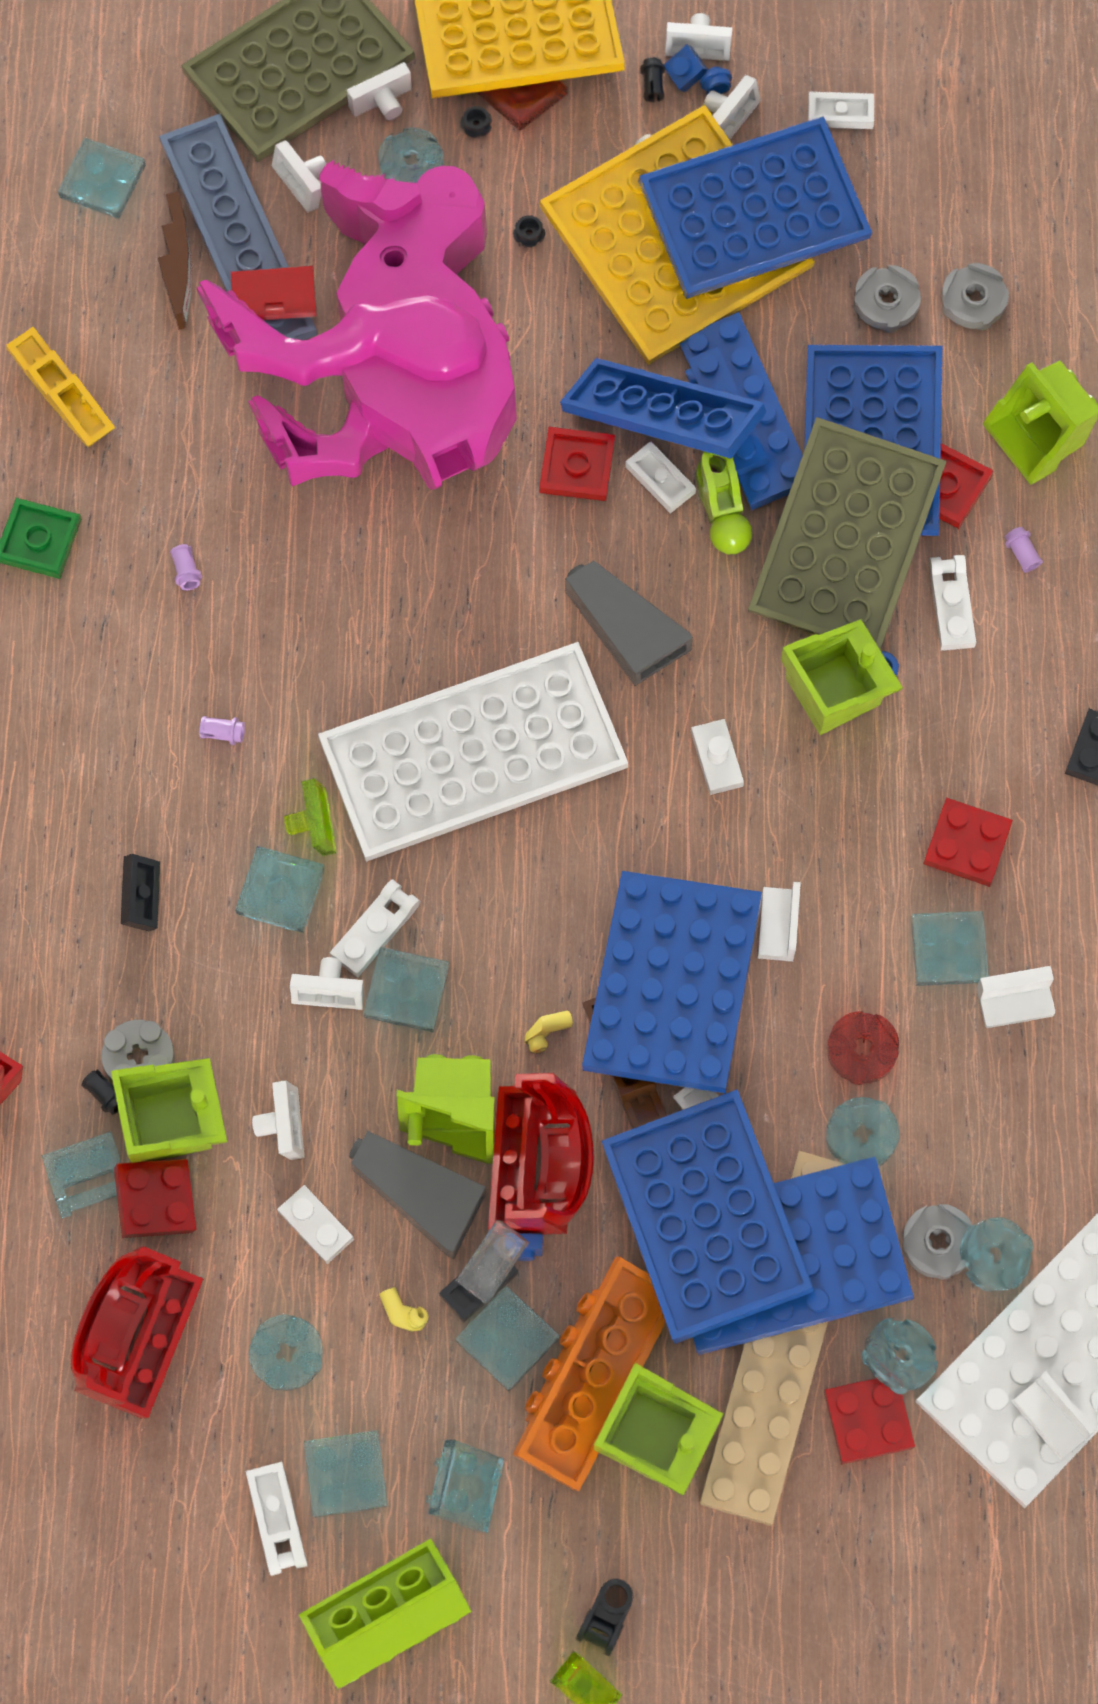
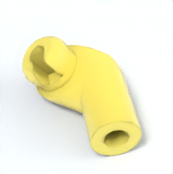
(544, 1026)
(401, 1315)

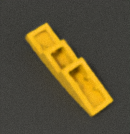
(60, 387)

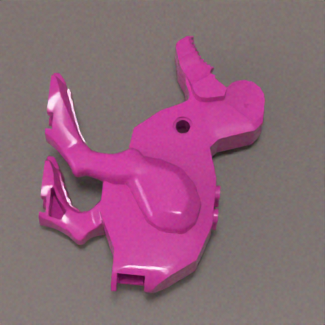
(411, 337)

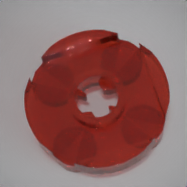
(842, 1047)

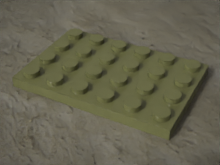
(294, 67)
(846, 532)

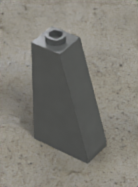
(627, 624)
(422, 1191)

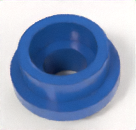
(716, 80)

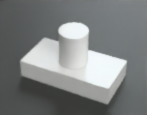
(706, 40)
(381, 92)
(736, 108)
(299, 175)
(717, 756)
(327, 988)
(284, 1121)

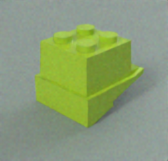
(1042, 419)
(838, 675)
(451, 1106)
(168, 1109)
(658, 1430)

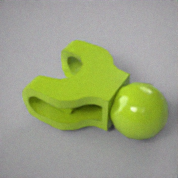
(722, 501)

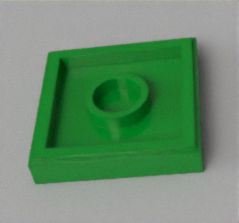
(38, 537)

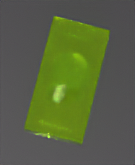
(314, 819)
(583, 1683)

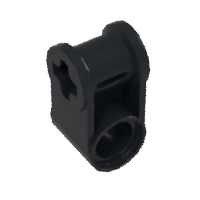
(606, 1618)

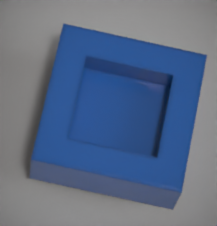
(685, 68)
(534, 1248)

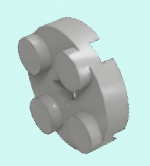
(969, 313)
(887, 315)
(135, 1034)
(918, 1247)

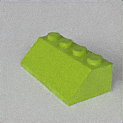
(384, 1613)

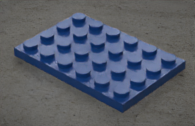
(754, 207)
(883, 393)
(673, 982)
(707, 1216)
(846, 1247)

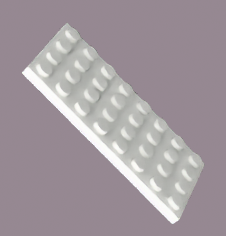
(472, 751)
(1041, 1331)

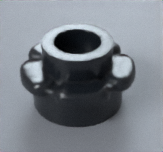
(476, 114)
(525, 224)

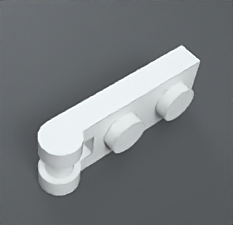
(952, 603)
(374, 929)
(276, 1517)

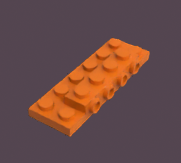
(581, 1386)

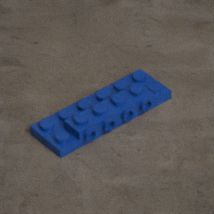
(727, 361)
(663, 407)

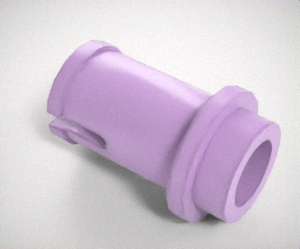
(1023, 549)
(187, 575)
(222, 729)

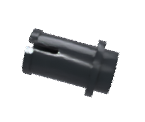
(652, 71)
(101, 1090)

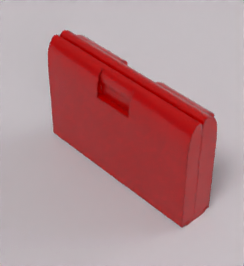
(277, 292)

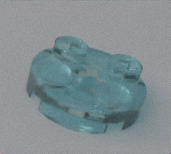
(403, 145)
(875, 1117)
(1014, 1249)
(305, 1362)
(890, 1369)

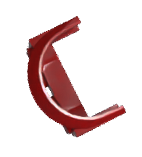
(565, 1155)
(112, 1321)

